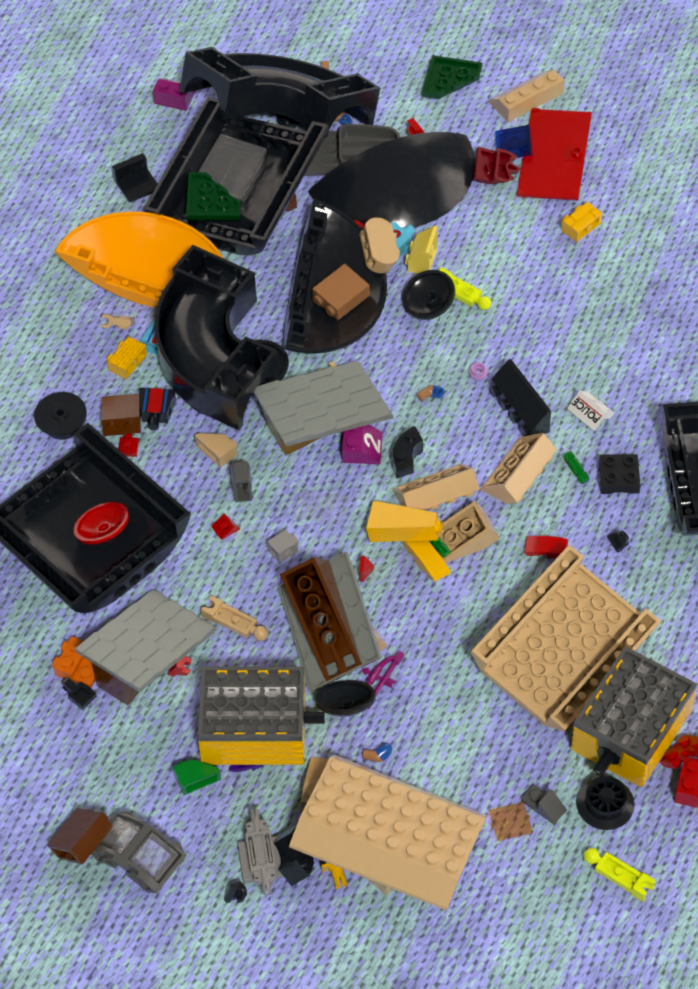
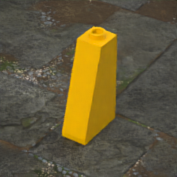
(401, 523)

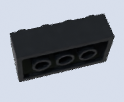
(520, 400)

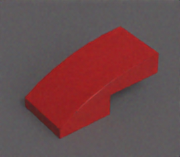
(545, 545)

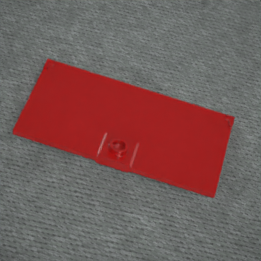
(557, 156)

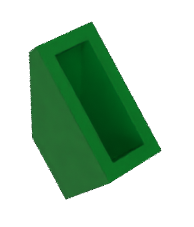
(195, 775)

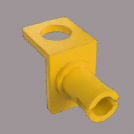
(337, 874)

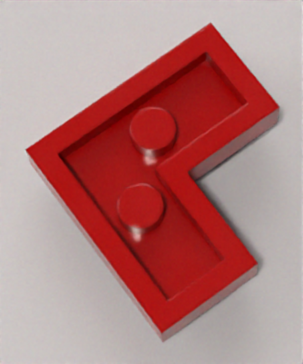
(686, 746)

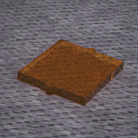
(510, 821)

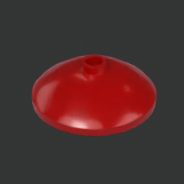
(101, 523)

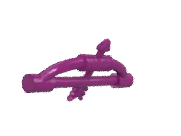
(396, 659)

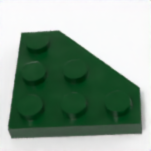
(449, 75)
(209, 200)

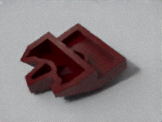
(494, 166)

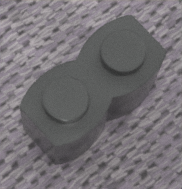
(241, 481)

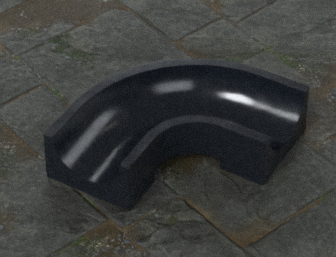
(279, 86)
(197, 337)

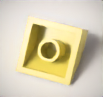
(422, 251)

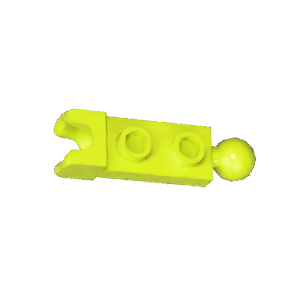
(468, 294)
(620, 873)

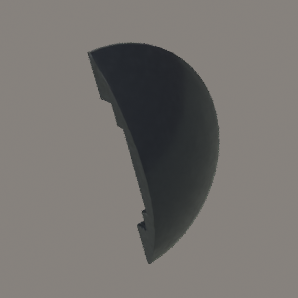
(402, 179)
(326, 245)

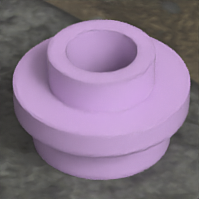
(478, 367)

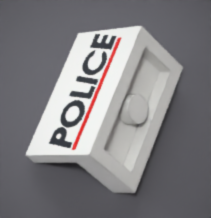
(589, 409)

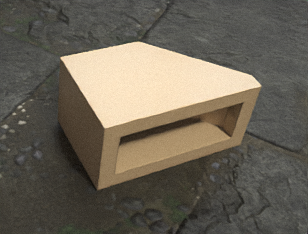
(217, 447)

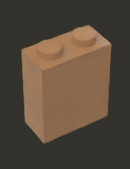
(341, 292)

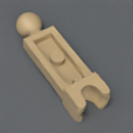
(233, 619)

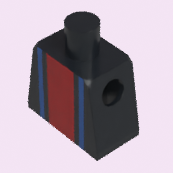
(156, 406)

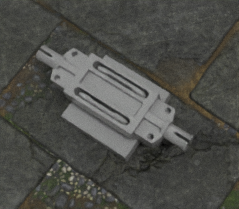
(259, 855)

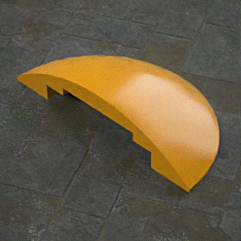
(131, 252)

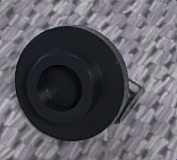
(619, 540)
(236, 891)

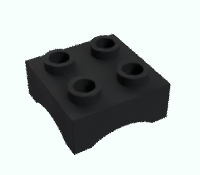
(619, 473)

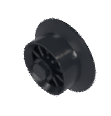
(60, 415)
(605, 803)

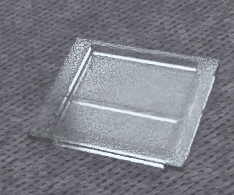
(233, 164)

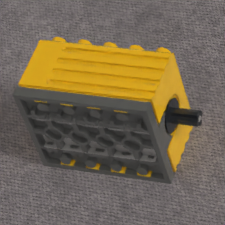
(253, 716)
(633, 717)

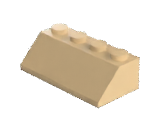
(528, 95)
(519, 468)
(438, 488)

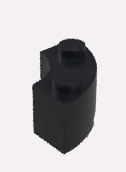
(405, 450)
(294, 864)

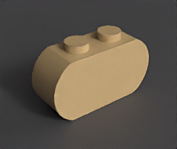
(379, 245)

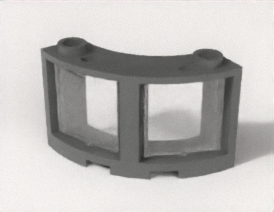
(140, 851)

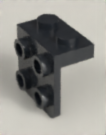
(134, 178)

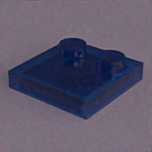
(515, 140)

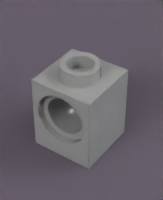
(283, 546)

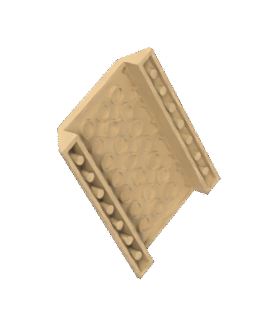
(561, 641)
(388, 831)

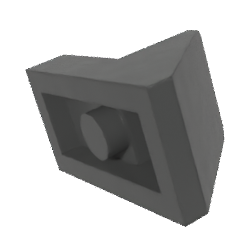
(544, 803)

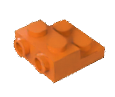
(73, 665)

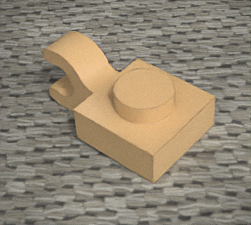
(123, 322)

